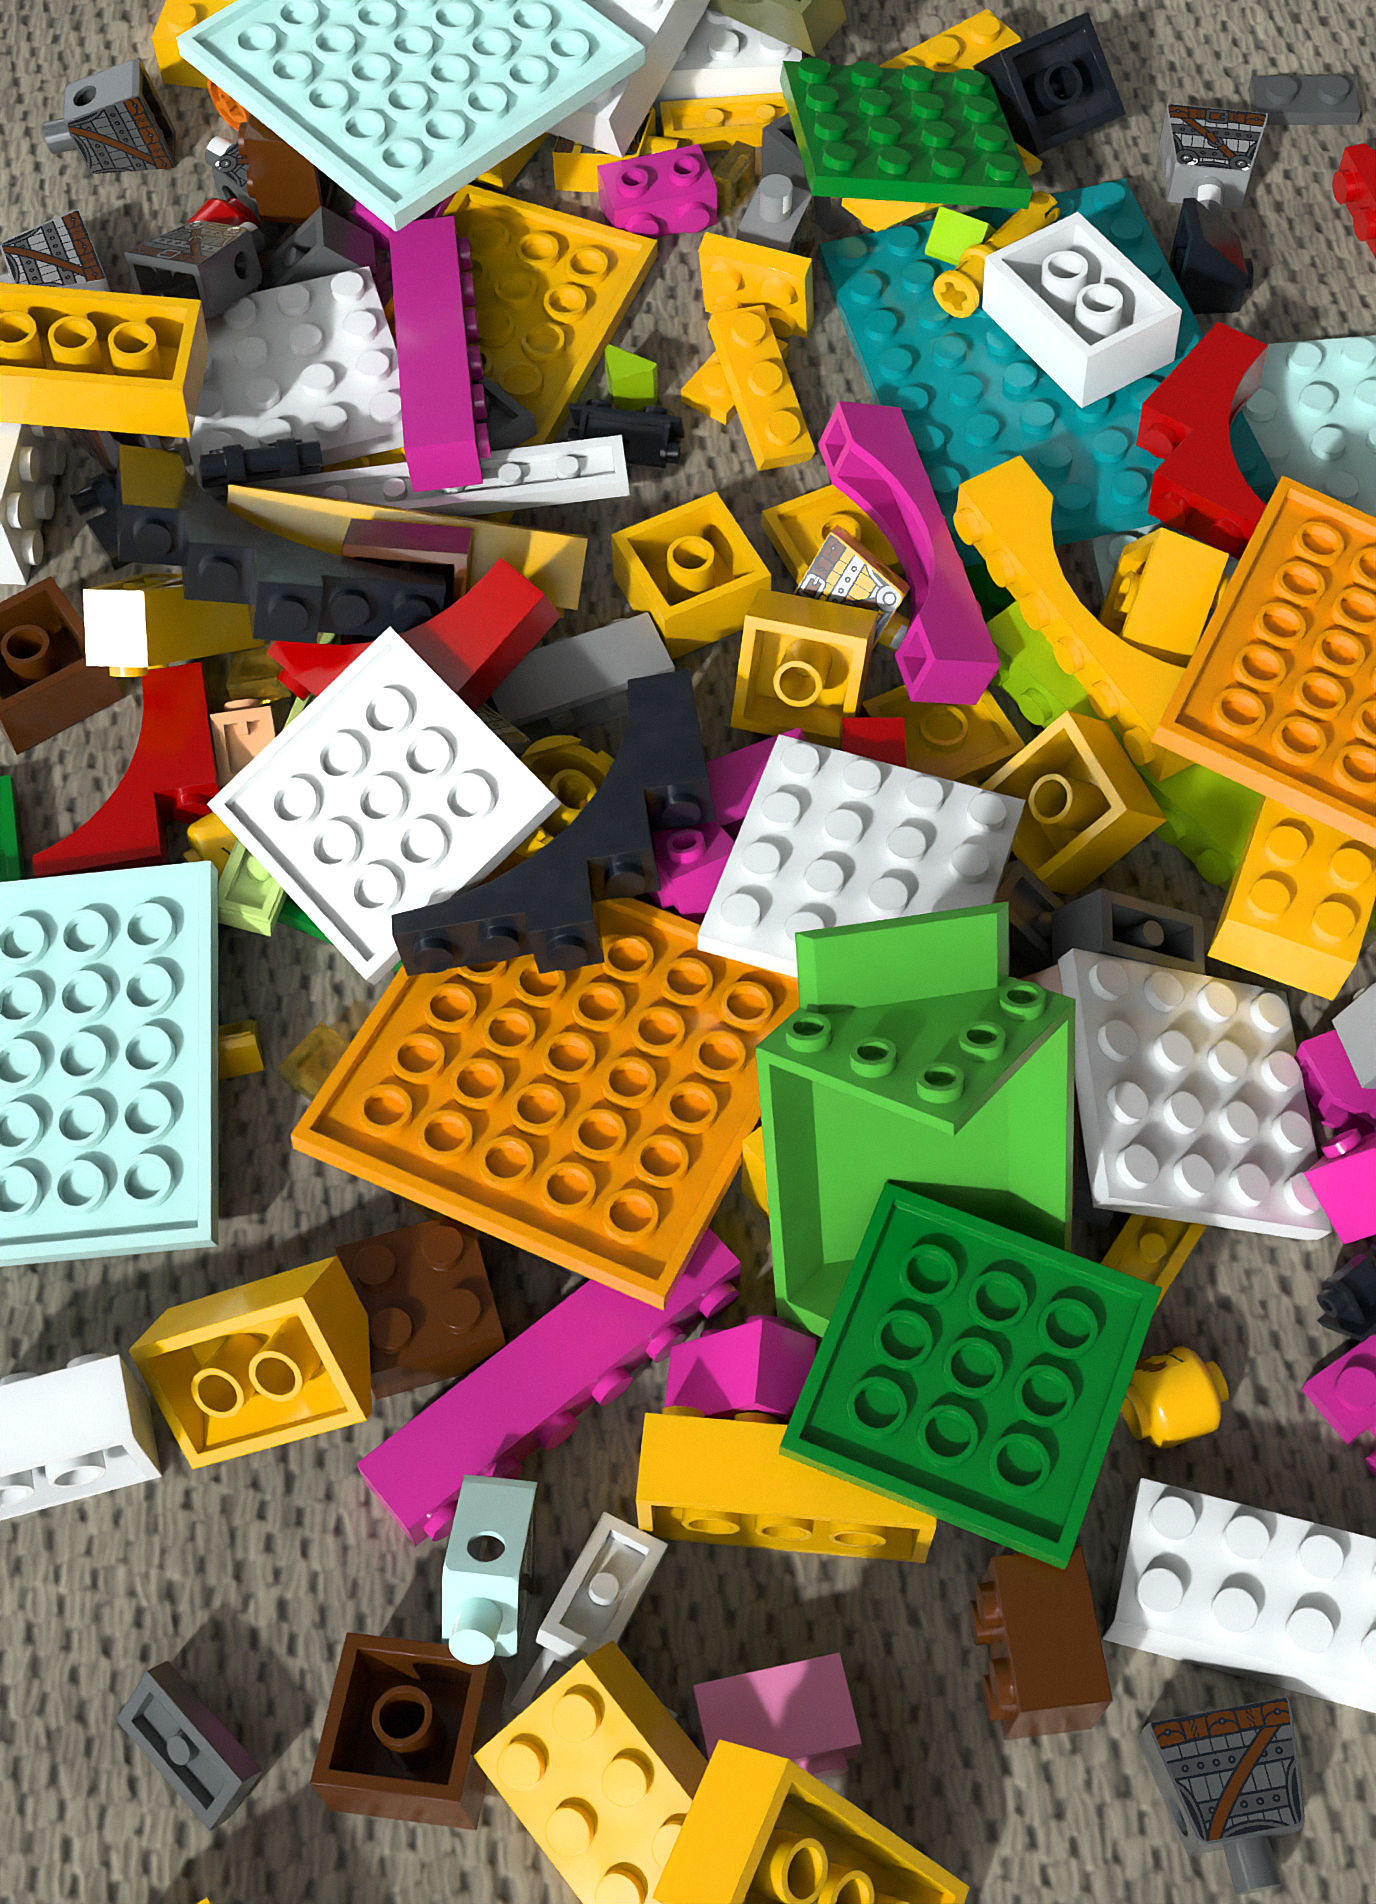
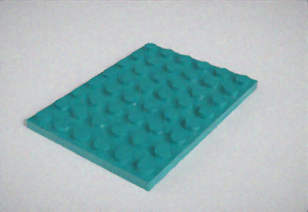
(984, 400)

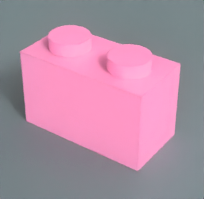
(786, 1711)

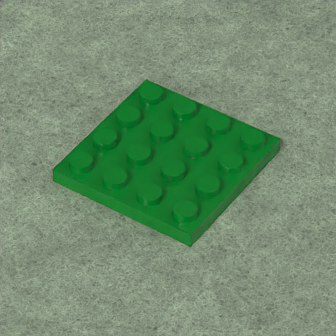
(903, 134)
(972, 1374)

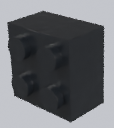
(1054, 85)

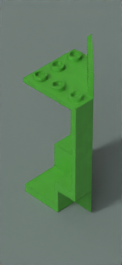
(917, 1074)

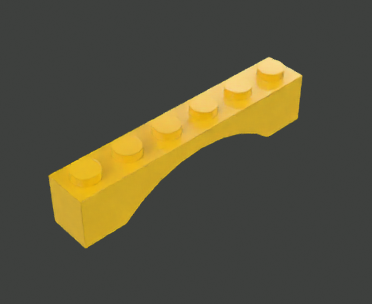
(1010, 526)

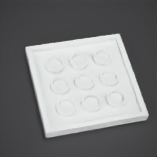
(302, 366)
(382, 802)
(849, 845)
(1191, 1098)

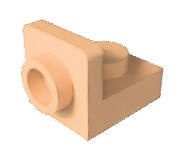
(241, 735)

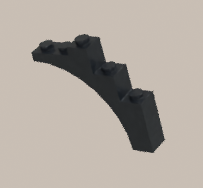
(230, 560)
(604, 854)

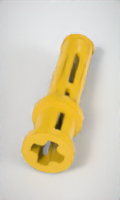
(961, 288)

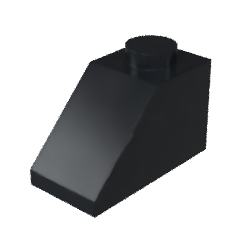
(1209, 261)

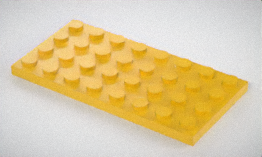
(544, 304)

